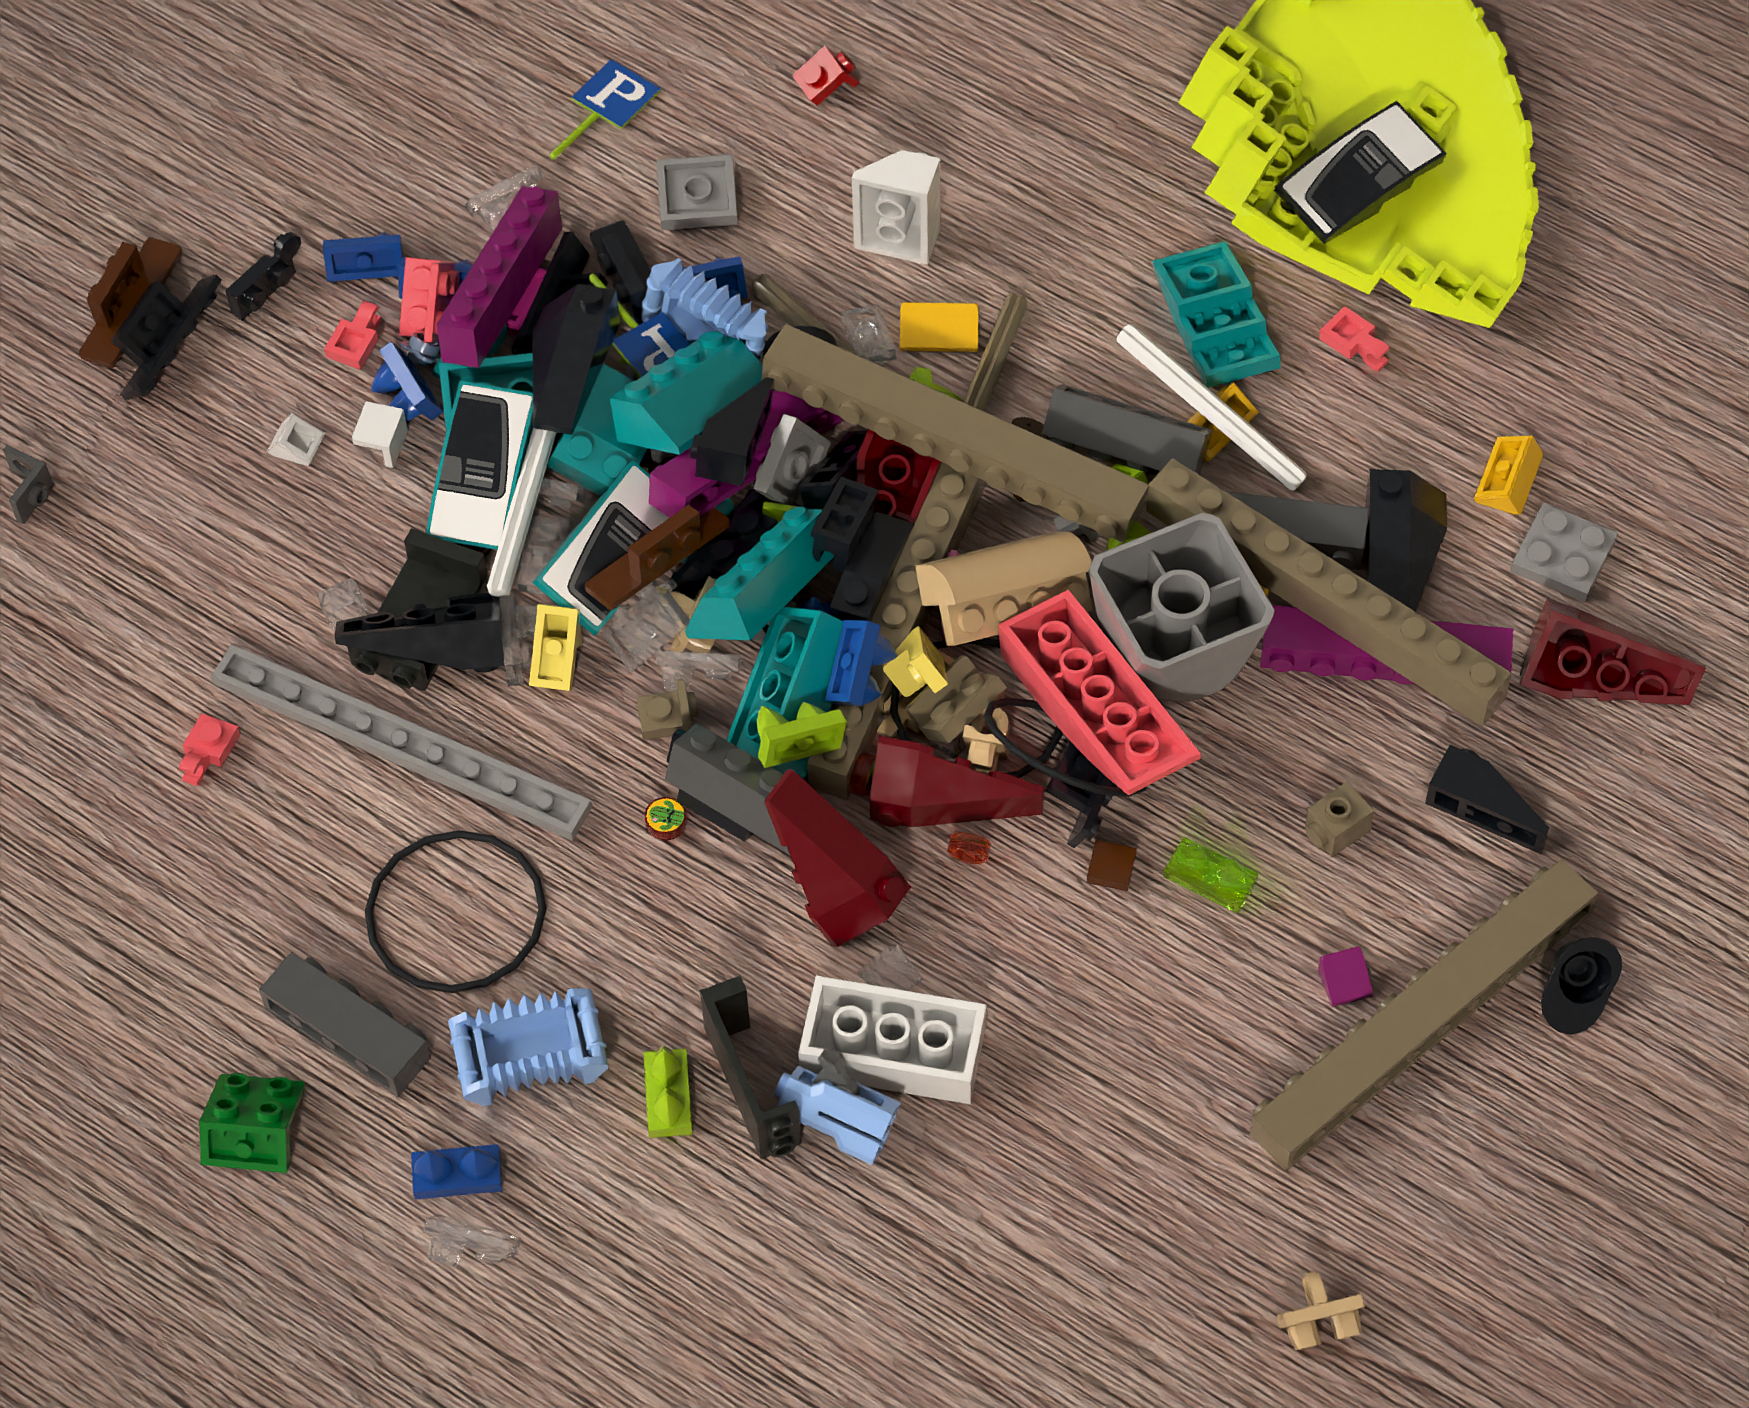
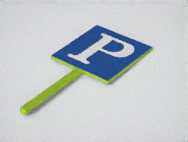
(613, 95)
(648, 342)

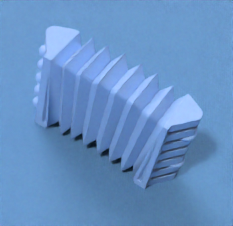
(701, 307)
(528, 1044)

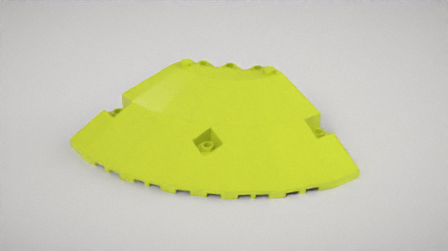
(1317, 68)

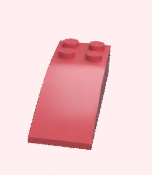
(1093, 694)

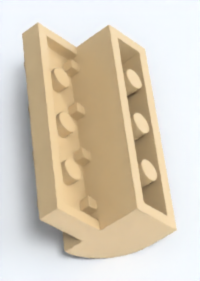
(1003, 581)

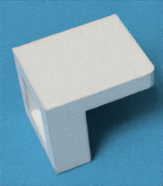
(381, 429)

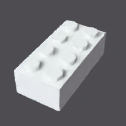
(896, 1038)

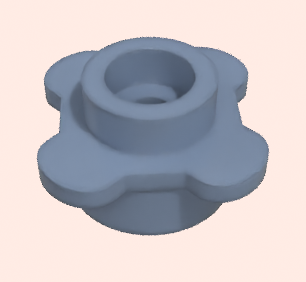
(421, 351)

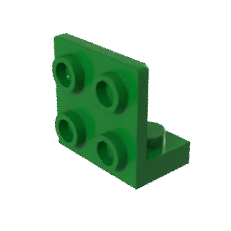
(249, 1122)

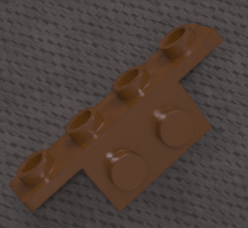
(119, 290)
(655, 555)

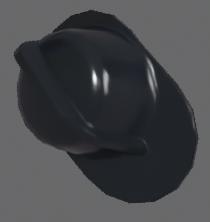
(1580, 984)

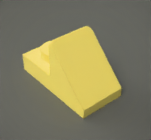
(555, 647)
(917, 665)

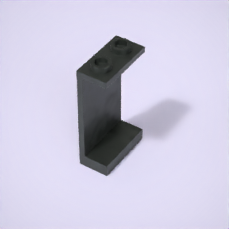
(429, 576)
(727, 1013)

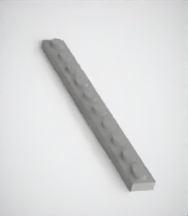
(402, 742)

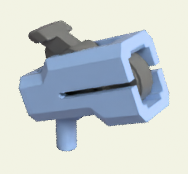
(840, 1106)

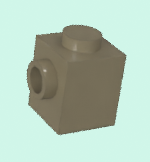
(1338, 819)

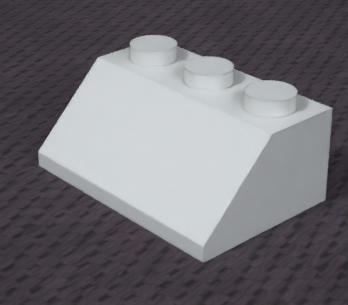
(898, 206)

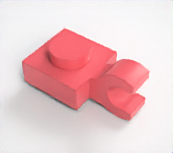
(1352, 335)
(355, 340)
(207, 743)

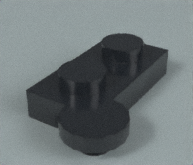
(264, 277)

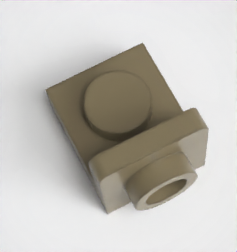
(666, 712)

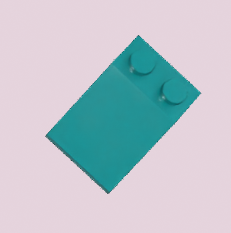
(592, 452)

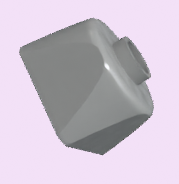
(1181, 607)

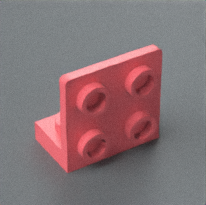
(426, 295)

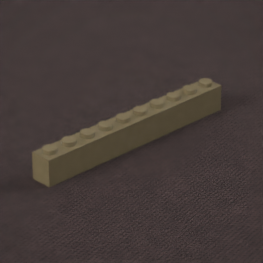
(955, 433)
(1338, 597)
(900, 610)
(1422, 1014)

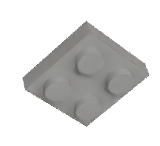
(696, 192)
(789, 461)
(1564, 552)

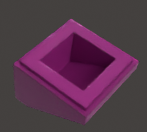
(1345, 976)

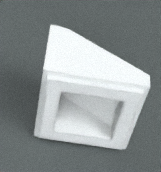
(296, 440)

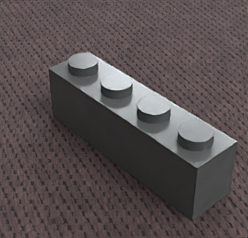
(1123, 431)
(1327, 527)
(725, 780)
(345, 1023)

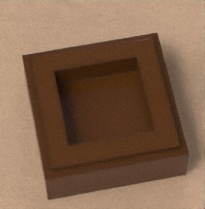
(1111, 865)

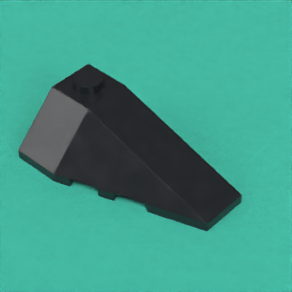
(569, 354)

